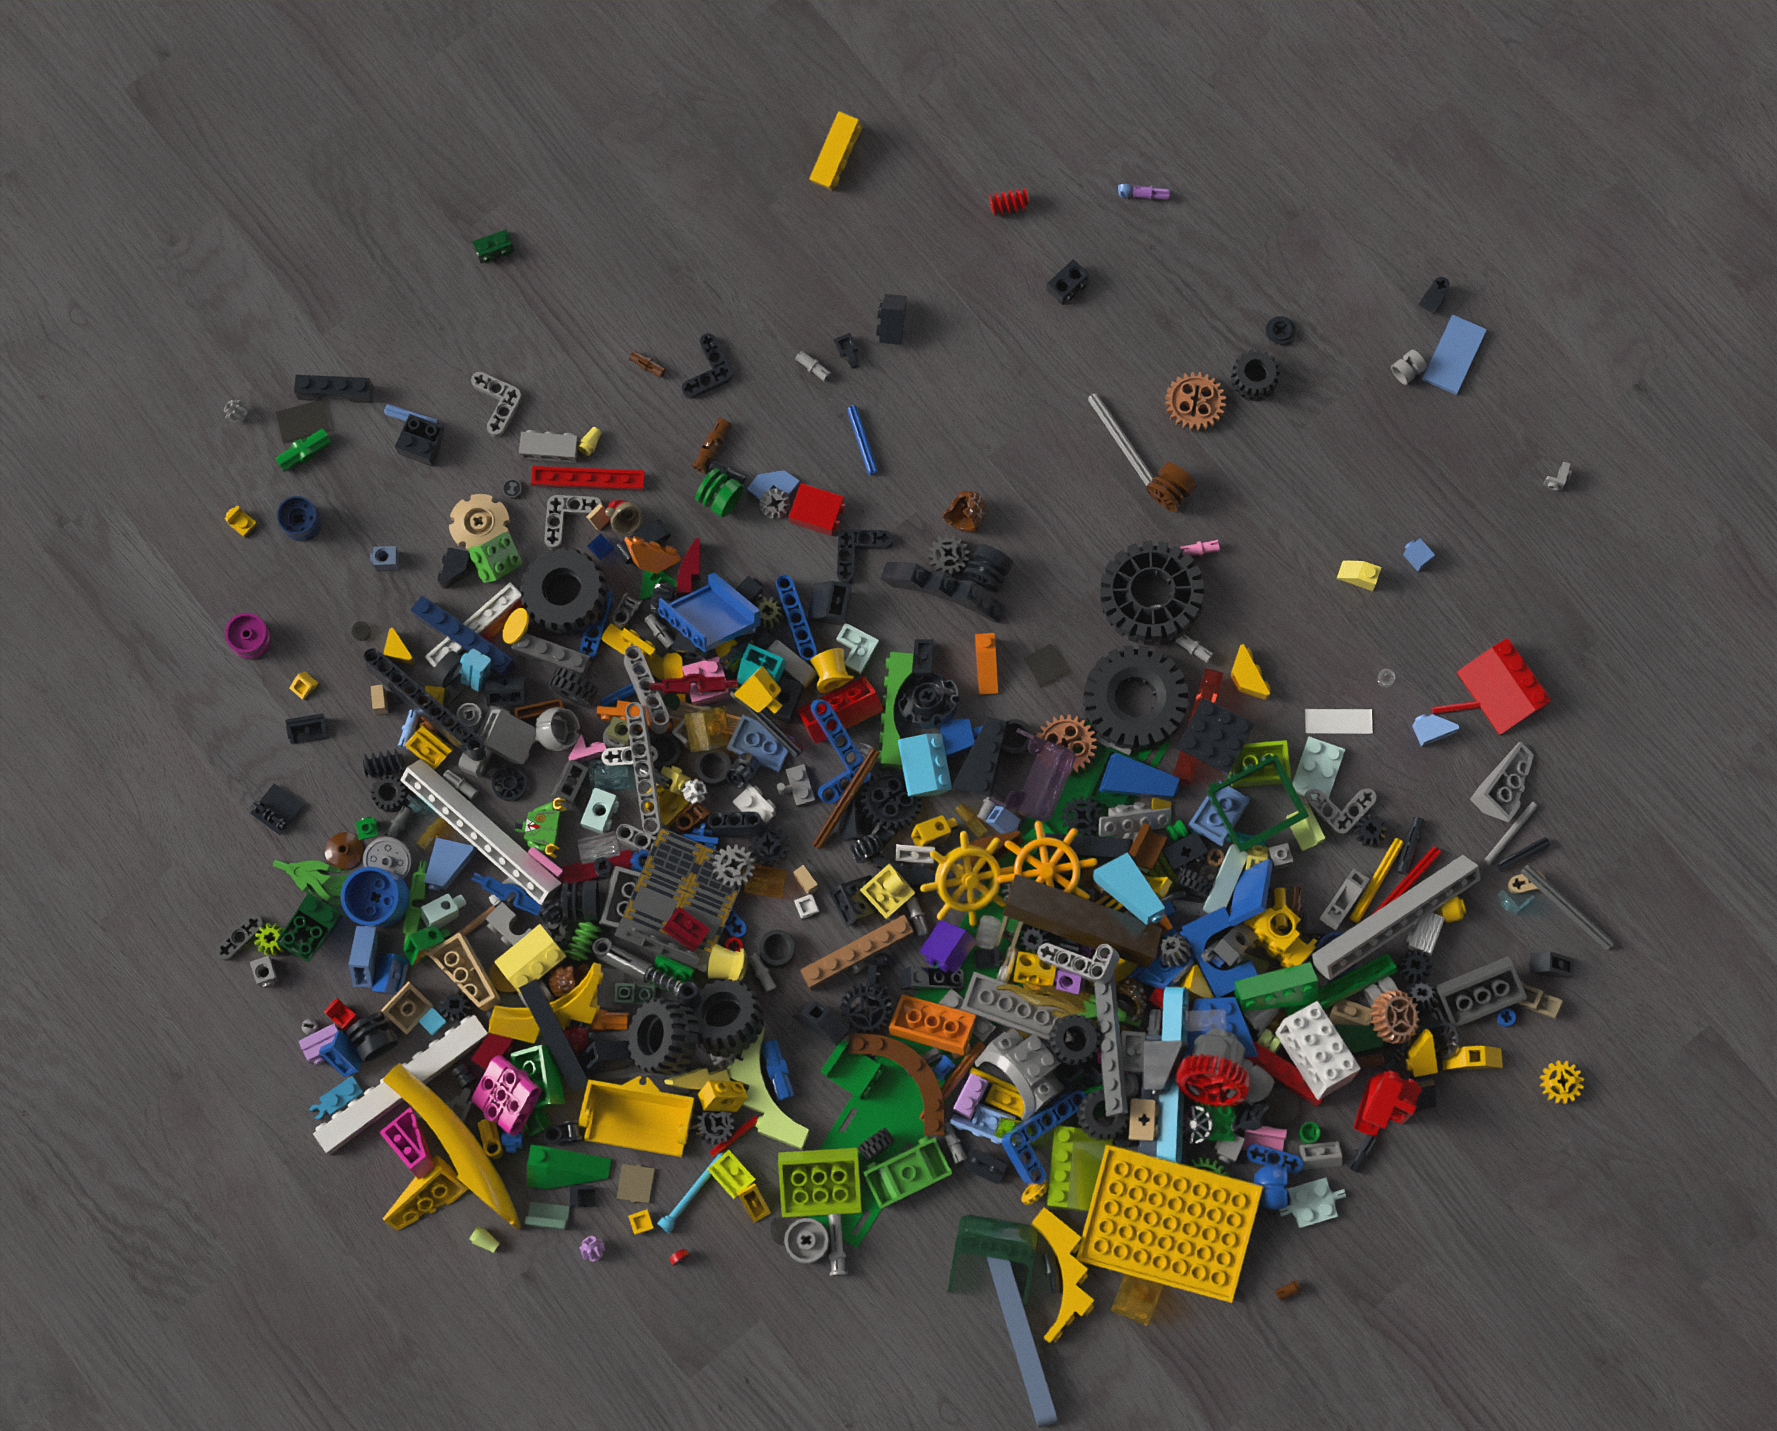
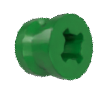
(1177, 831)

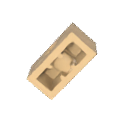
(1138, 1108)

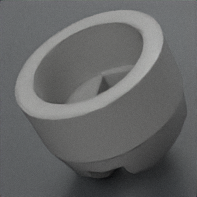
(309, 1031)

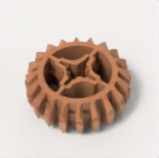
(1389, 1017)

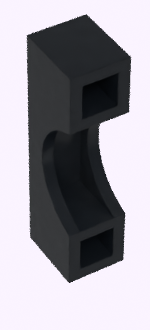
(351, 388)

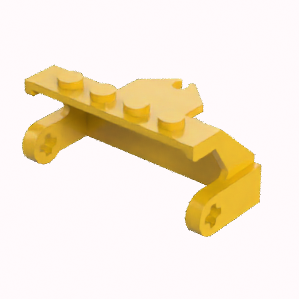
(636, 1117)

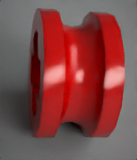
(730, 941)

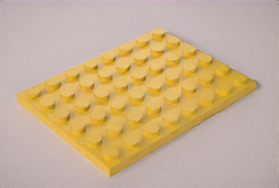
(1169, 1223)

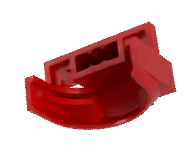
(1385, 1099)

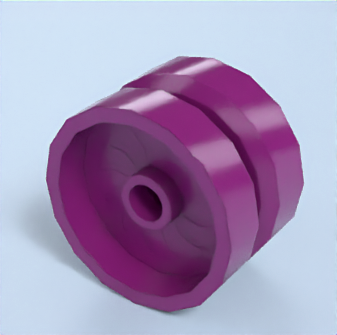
(248, 636)

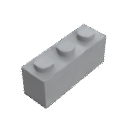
(548, 446)

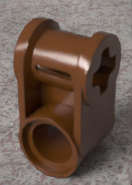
(695, 814)

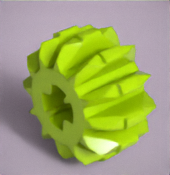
(264, 944)

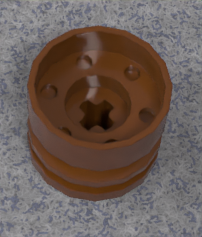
(1171, 486)

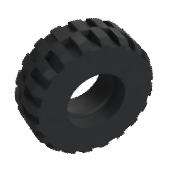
(550, 570)

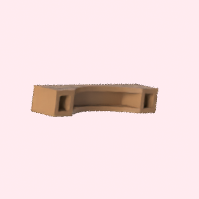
(860, 949)

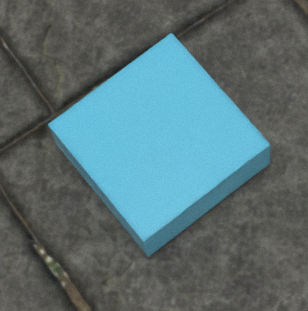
(432, 1021)

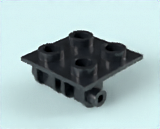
(276, 809)
(1393, 1055)

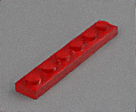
(588, 478)

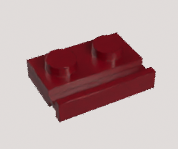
(686, 929)

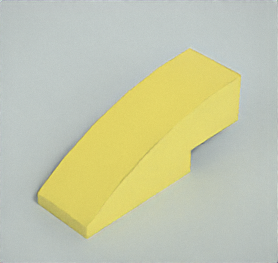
(697, 1078)

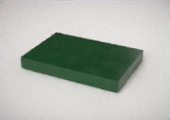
(1107, 800)

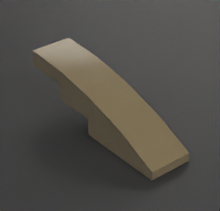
(1540, 1002)

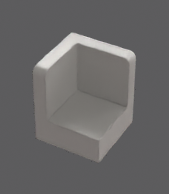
(681, 734)

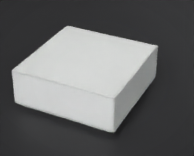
(806, 906)

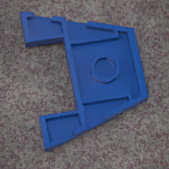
(1160, 975)
(1234, 1021)

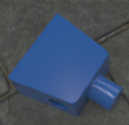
(958, 736)

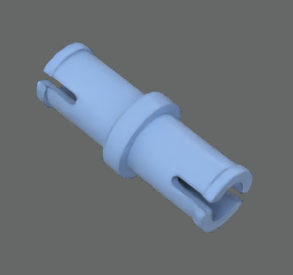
(409, 728)

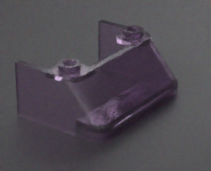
(1044, 781)

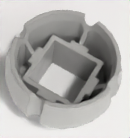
(561, 733)
(1260, 1083)

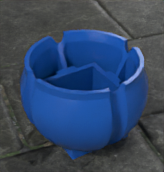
(1273, 1180)

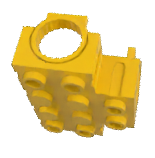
(1286, 949)

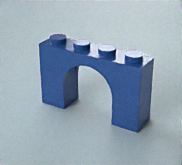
(1197, 933)

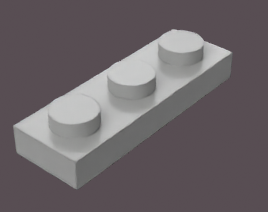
(982, 1027)

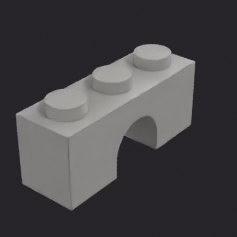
(502, 920)

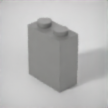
(508, 736)

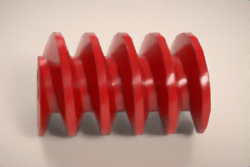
(1008, 202)

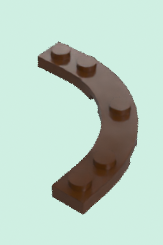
(917, 1067)

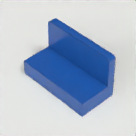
(390, 974)
(342, 1054)

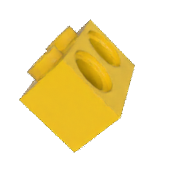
(1033, 969)

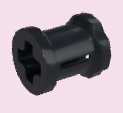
(605, 872)

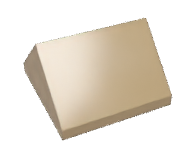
(407, 1008)

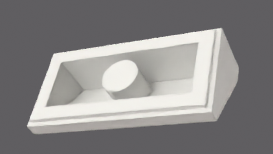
(914, 854)

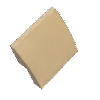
(1350, 1013)

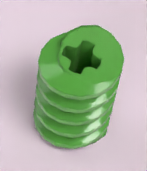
(582, 942)

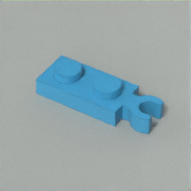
(338, 1097)

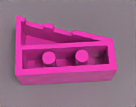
(409, 1143)

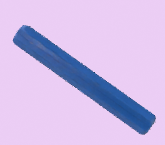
(862, 440)

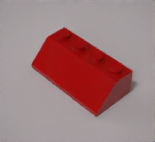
(850, 703)

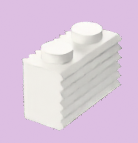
(1425, 934)

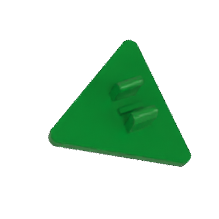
(650, 580)

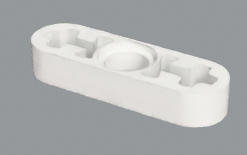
(624, 749)

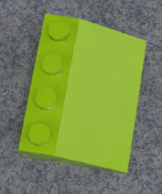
(1074, 1168)
(819, 1182)

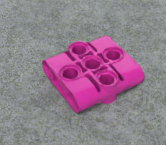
(506, 1095)

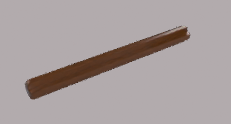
(846, 798)

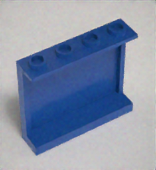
(711, 614)

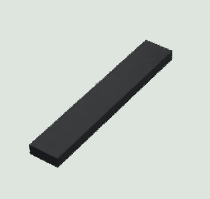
(554, 1035)

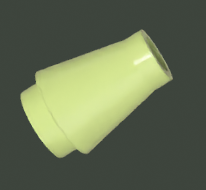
(484, 1239)

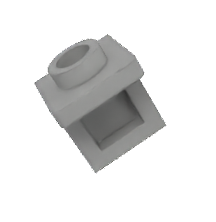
(1563, 475)

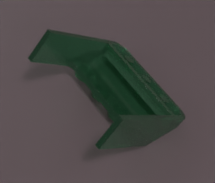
(996, 1240)

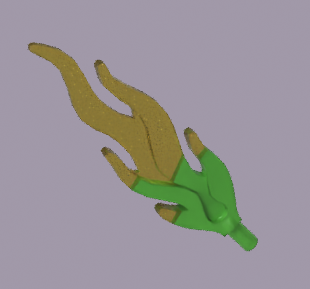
(1065, 1001)

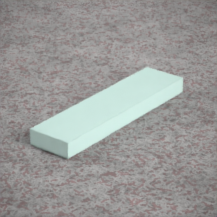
(1225, 880)

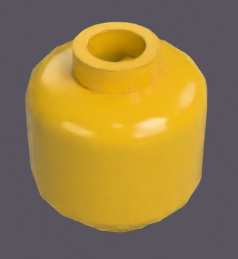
(1452, 910)

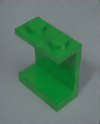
(851, 1071)

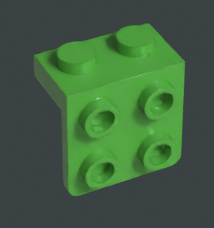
(495, 557)

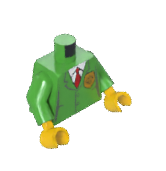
(543, 827)

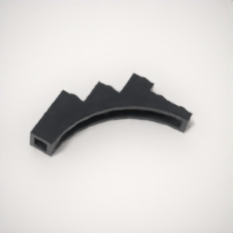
(942, 585)

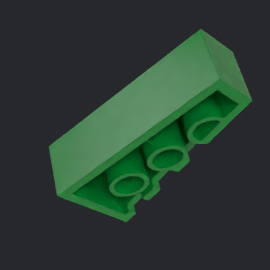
(1278, 988)

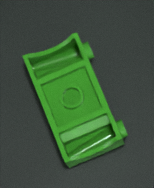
(906, 1172)

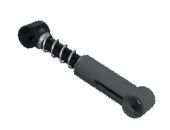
(645, 971)

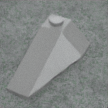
(1502, 788)

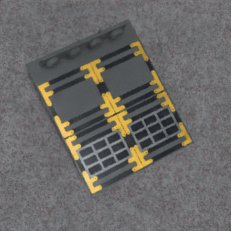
(673, 877)

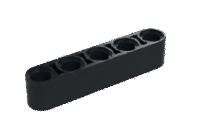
(1093, 846)

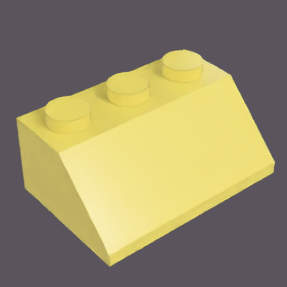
(530, 957)

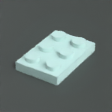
(1317, 767)

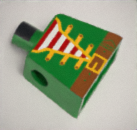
(423, 941)

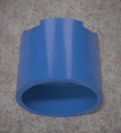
(360, 893)

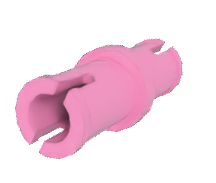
(1200, 548)

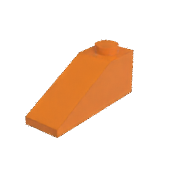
(986, 663)

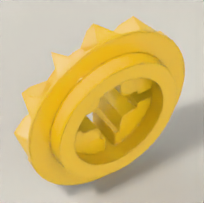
(1034, 1192)

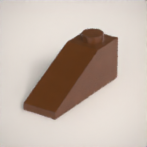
(1001, 850)

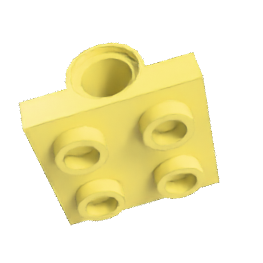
(887, 891)

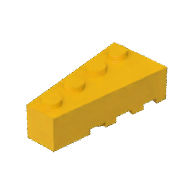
(836, 151)

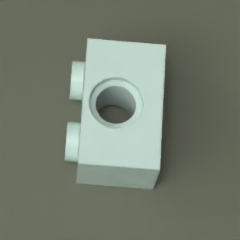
(598, 800)

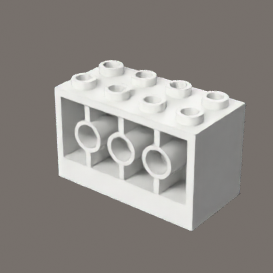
(1317, 1050)

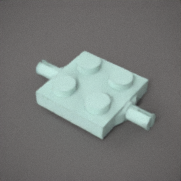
(1312, 1202)

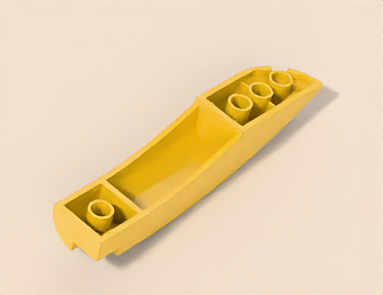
(465, 1151)

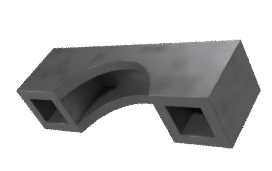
(539, 649)

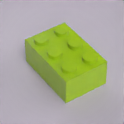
(1267, 775)

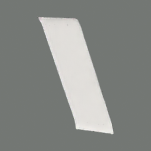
(1339, 721)

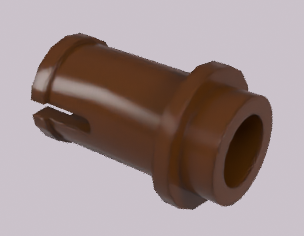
(1288, 1290)

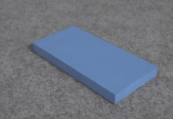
(1454, 354)

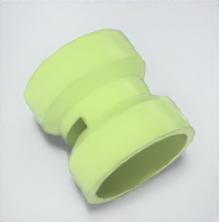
(1269, 1041)

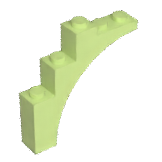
(774, 1122)

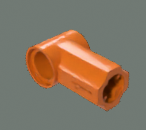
(609, 1021)

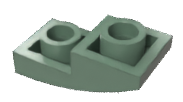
(633, 994)

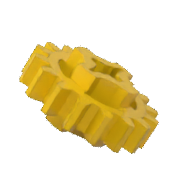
(1562, 1090)

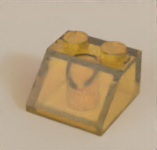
(707, 729)
(1137, 1298)

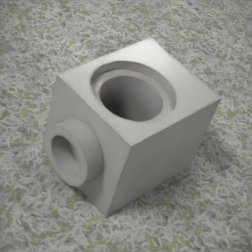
(1280, 856)
(261, 964)

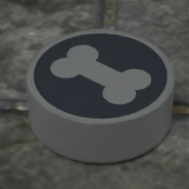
(512, 489)

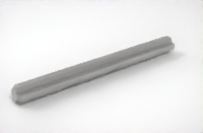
(1120, 438)

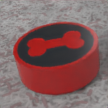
(679, 1257)

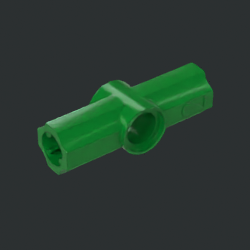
(303, 450)

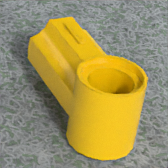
(490, 1137)

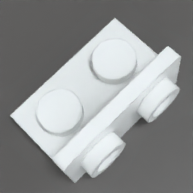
(753, 801)

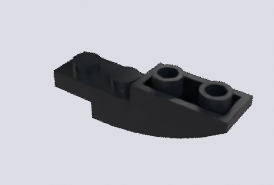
(915, 878)

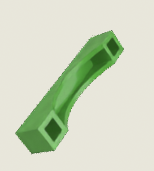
(900, 673)

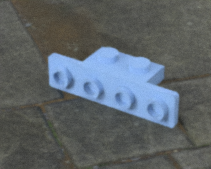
(983, 1122)

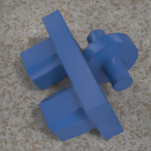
(710, 842)

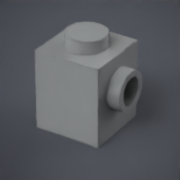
(1229, 1150)

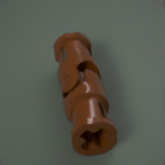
(711, 445)

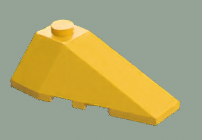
(425, 1195)

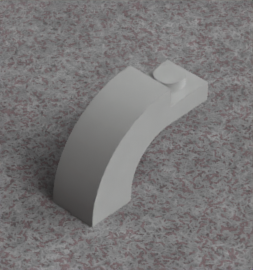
(1344, 899)

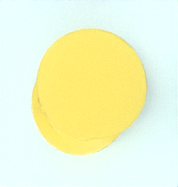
(727, 964)

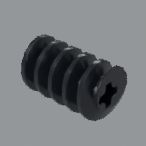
(383, 763)

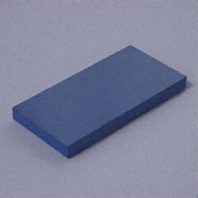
(1251, 892)

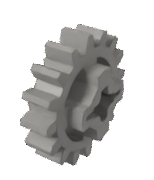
(725, 868)

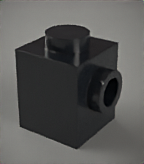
(751, 589)

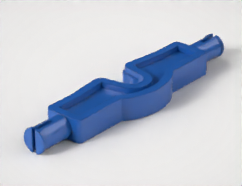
(503, 890)

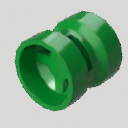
(1312, 1133)

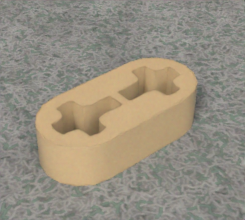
(1527, 887)

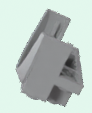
(1028, 1066)

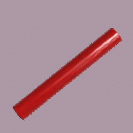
(1456, 707)
(736, 1135)

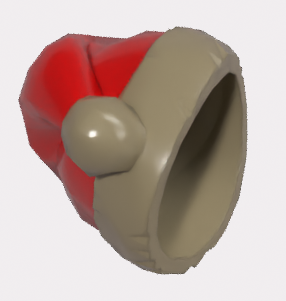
(625, 516)

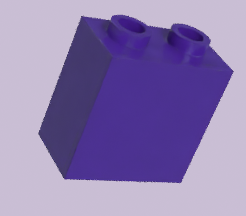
(947, 947)

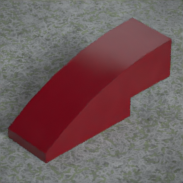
(689, 569)

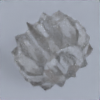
(987, 932)

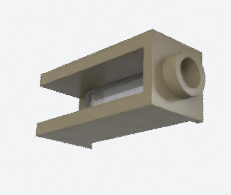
(1009, 931)

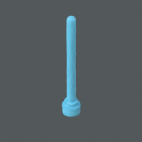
(668, 1222)

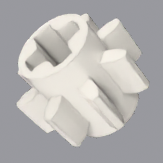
(694, 791)

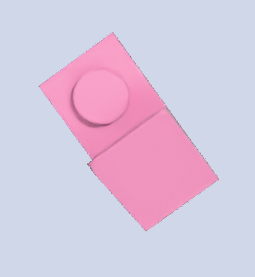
(582, 754)

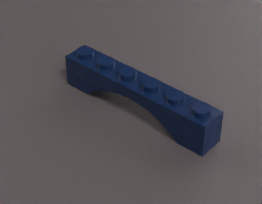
(453, 629)

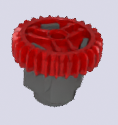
(1215, 1070)

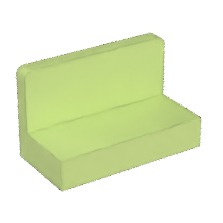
(1307, 831)

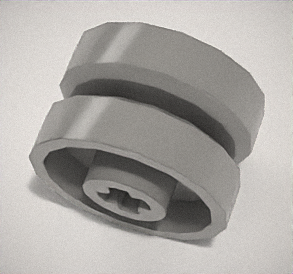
(798, 1233)

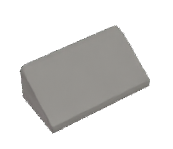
(1321, 1155)

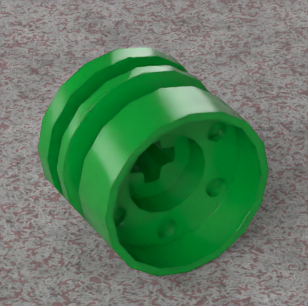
(719, 493)

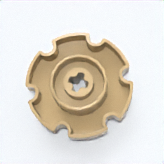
(475, 511)

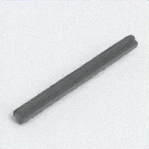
(1567, 907)

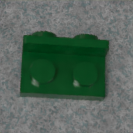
(493, 246)

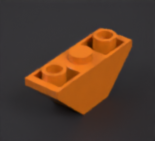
(651, 555)

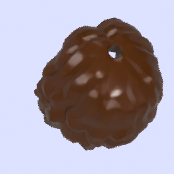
(966, 511)
(566, 978)

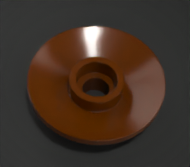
(352, 855)

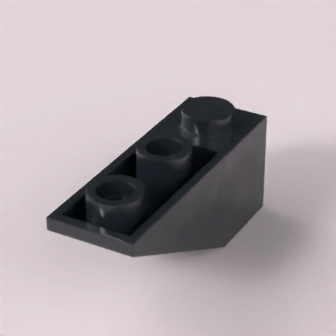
(930, 979)

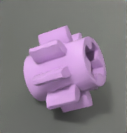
(592, 1248)

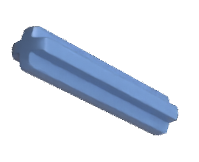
(403, 414)

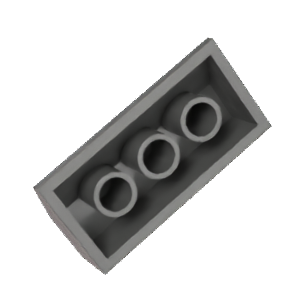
(1481, 991)

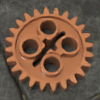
(1212, 404)
(1059, 729)

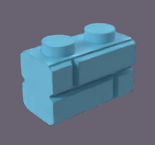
(475, 669)

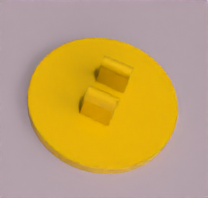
(516, 626)

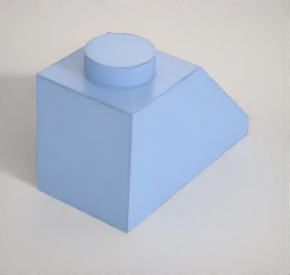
(1433, 728)

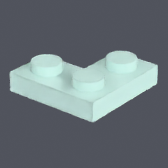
(861, 645)

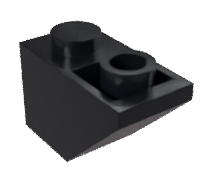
(455, 567)

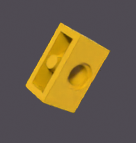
(722, 1095)

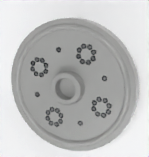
(389, 855)

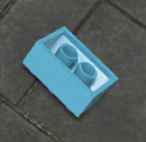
(925, 765)

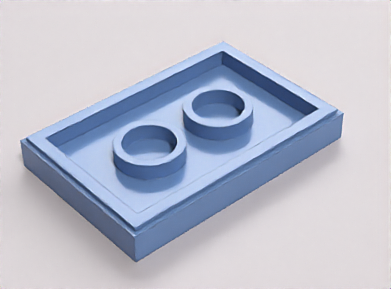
(756, 740)
(1207, 820)

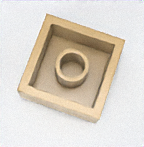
(379, 699)
(805, 880)

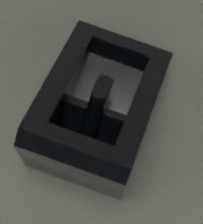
(1427, 1096)

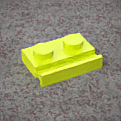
(731, 1174)

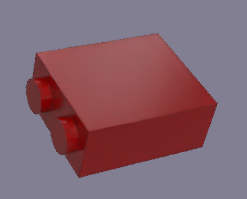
(817, 509)

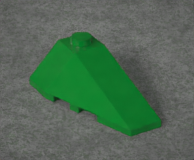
(557, 1168)

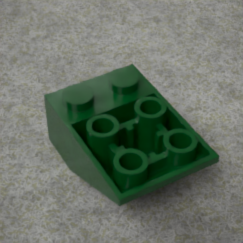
(309, 927)

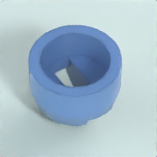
(1125, 190)

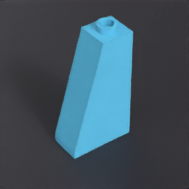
(1128, 886)

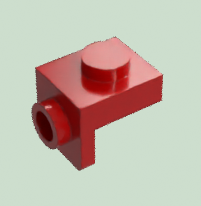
(341, 1014)

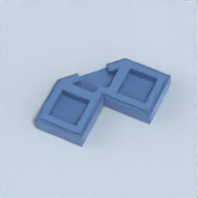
(779, 480)

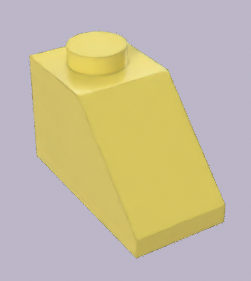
(1359, 574)

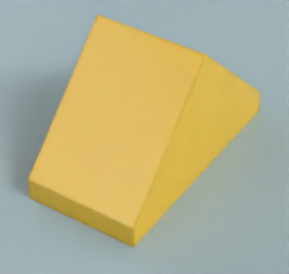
(396, 650)
(1196, 984)
(754, 1203)

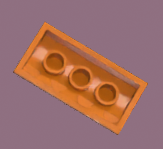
(932, 1024)

